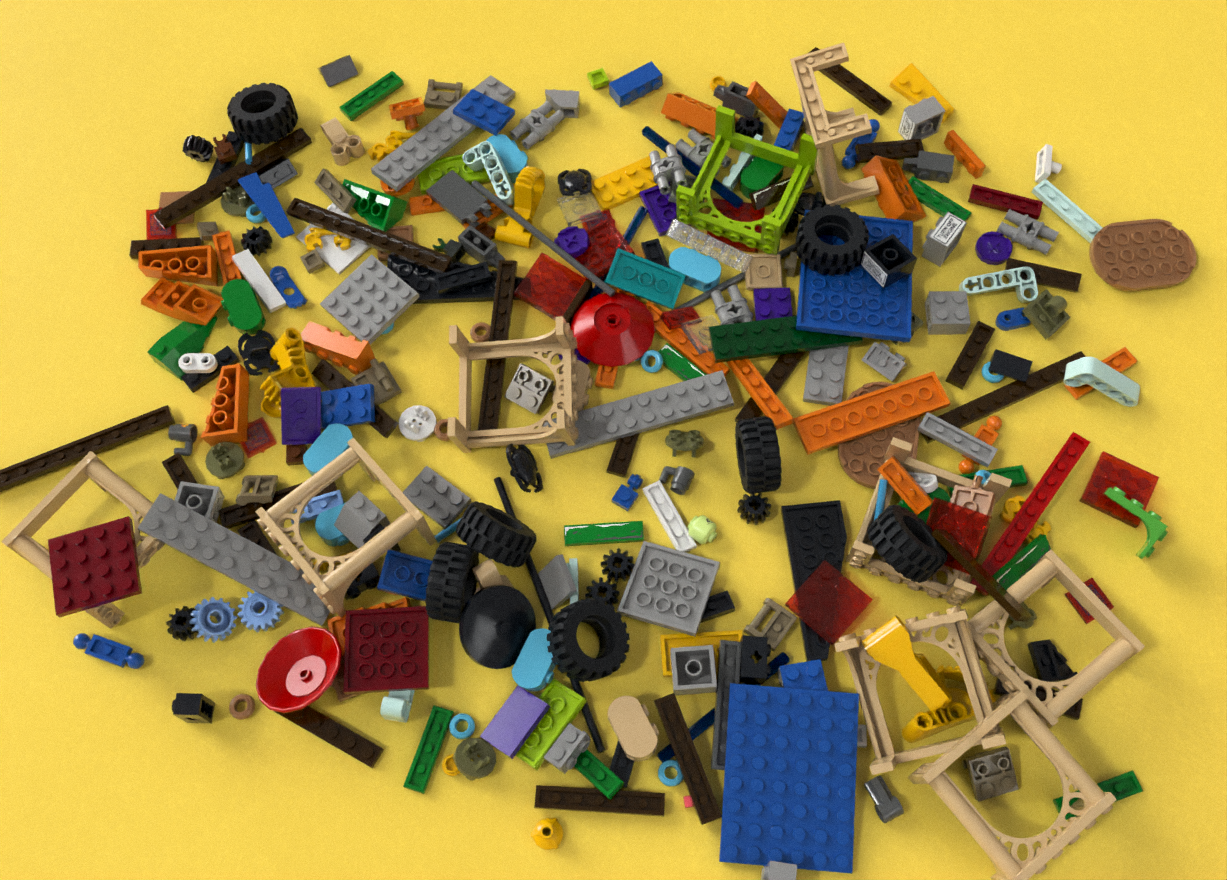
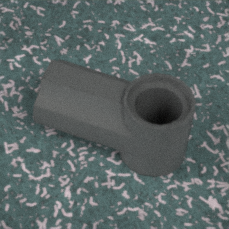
(886, 805)

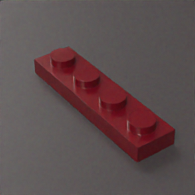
(1004, 201)

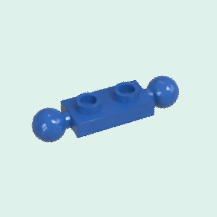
(849, 161)
(108, 651)

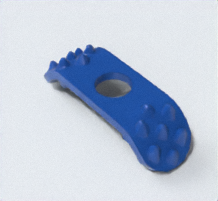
(282, 281)

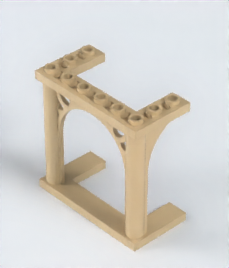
(830, 127)
(558, 342)
(91, 467)
(334, 584)
(958, 587)
(956, 622)
(1114, 655)
(1087, 808)

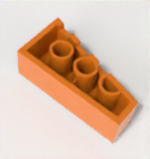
(182, 264)
(337, 348)
(229, 408)

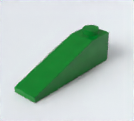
(376, 207)
(179, 341)

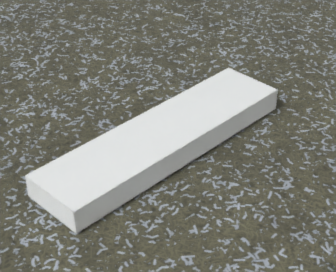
(259, 280)
(669, 517)

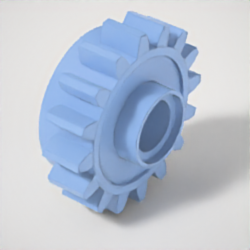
(256, 620)
(212, 630)

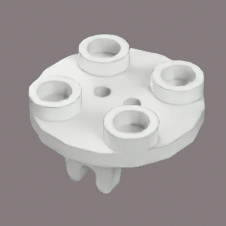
(411, 429)

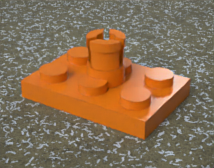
(408, 111)

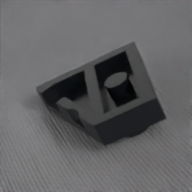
(1048, 662)

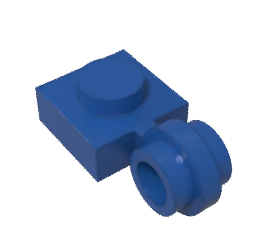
(626, 496)

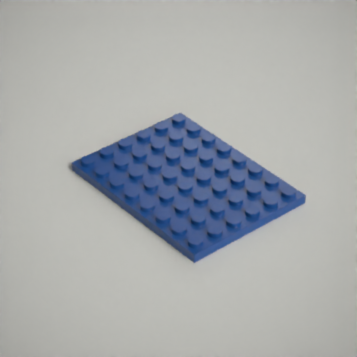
(855, 301)
(790, 778)

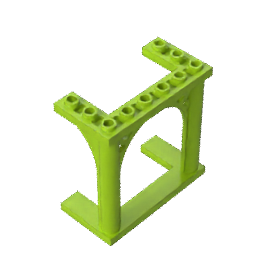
(689, 199)

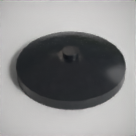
(496, 626)

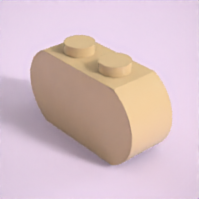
(584, 383)
(633, 728)

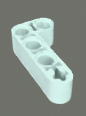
(495, 174)
(997, 284)
(1102, 378)
(397, 705)

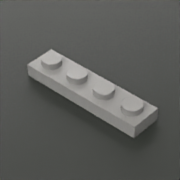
(957, 439)

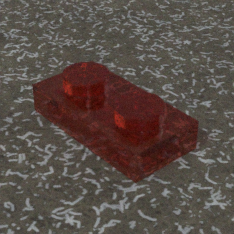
(674, 318)

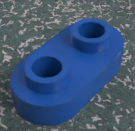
(1015, 321)

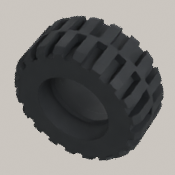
(262, 113)
(834, 222)
(758, 455)
(496, 534)
(907, 543)
(451, 581)
(609, 630)

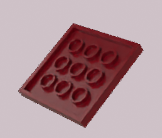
(94, 566)
(386, 650)

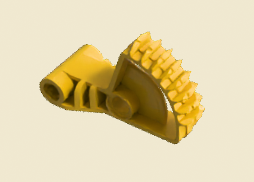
(528, 193)
(294, 371)
(893, 648)
(930, 723)

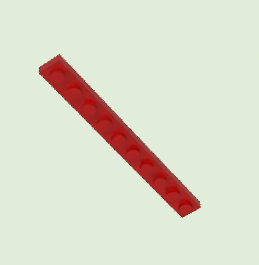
(1034, 506)

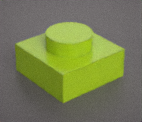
(598, 78)

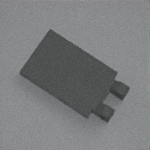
(459, 199)

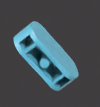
(511, 156)
(700, 270)
(327, 447)
(326, 529)
(534, 664)

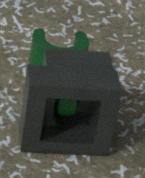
(452, 248)

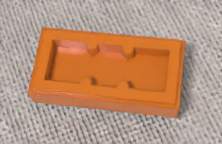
(423, 205)

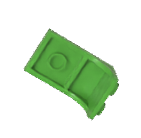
(1151, 520)

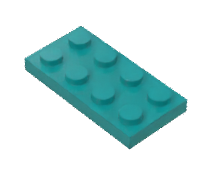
(645, 279)

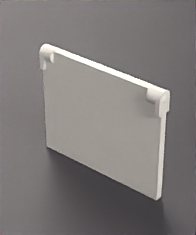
(333, 255)

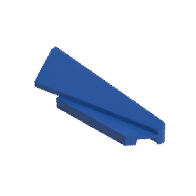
(268, 204)

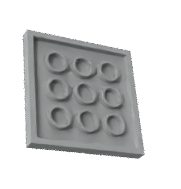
(369, 300)
(669, 588)

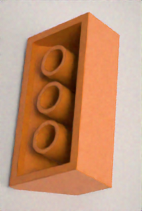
(691, 113)
(893, 196)

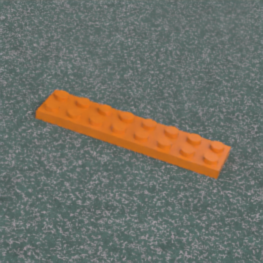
(870, 412)

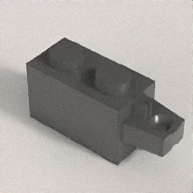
(735, 98)
(930, 166)
(480, 247)

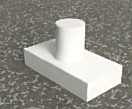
(1045, 165)

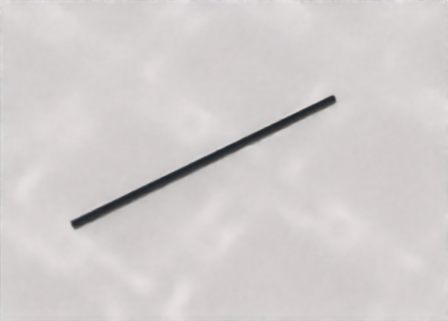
(549, 616)

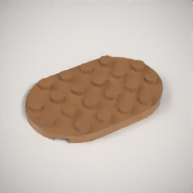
(1142, 254)
(866, 453)

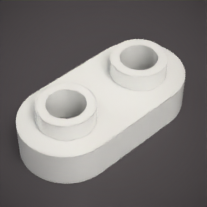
(197, 364)
(927, 482)

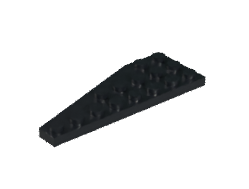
(424, 284)
(813, 535)

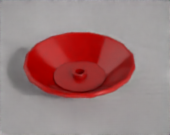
(613, 343)
(298, 669)

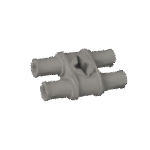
(537, 125)
(700, 150)
(667, 169)
(1027, 239)
(734, 311)

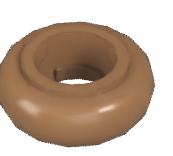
(477, 327)
(442, 436)
(246, 713)

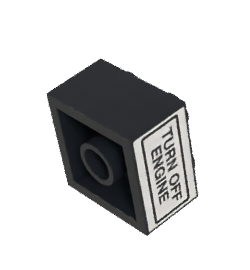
(888, 261)

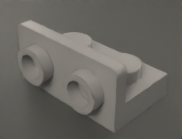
(884, 361)
(567, 748)

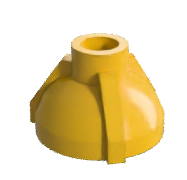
(269, 408)
(551, 841)

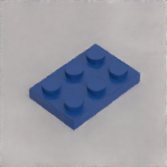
(484, 112)
(348, 406)
(404, 575)

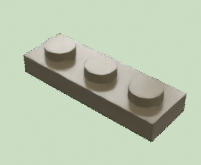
(335, 191)

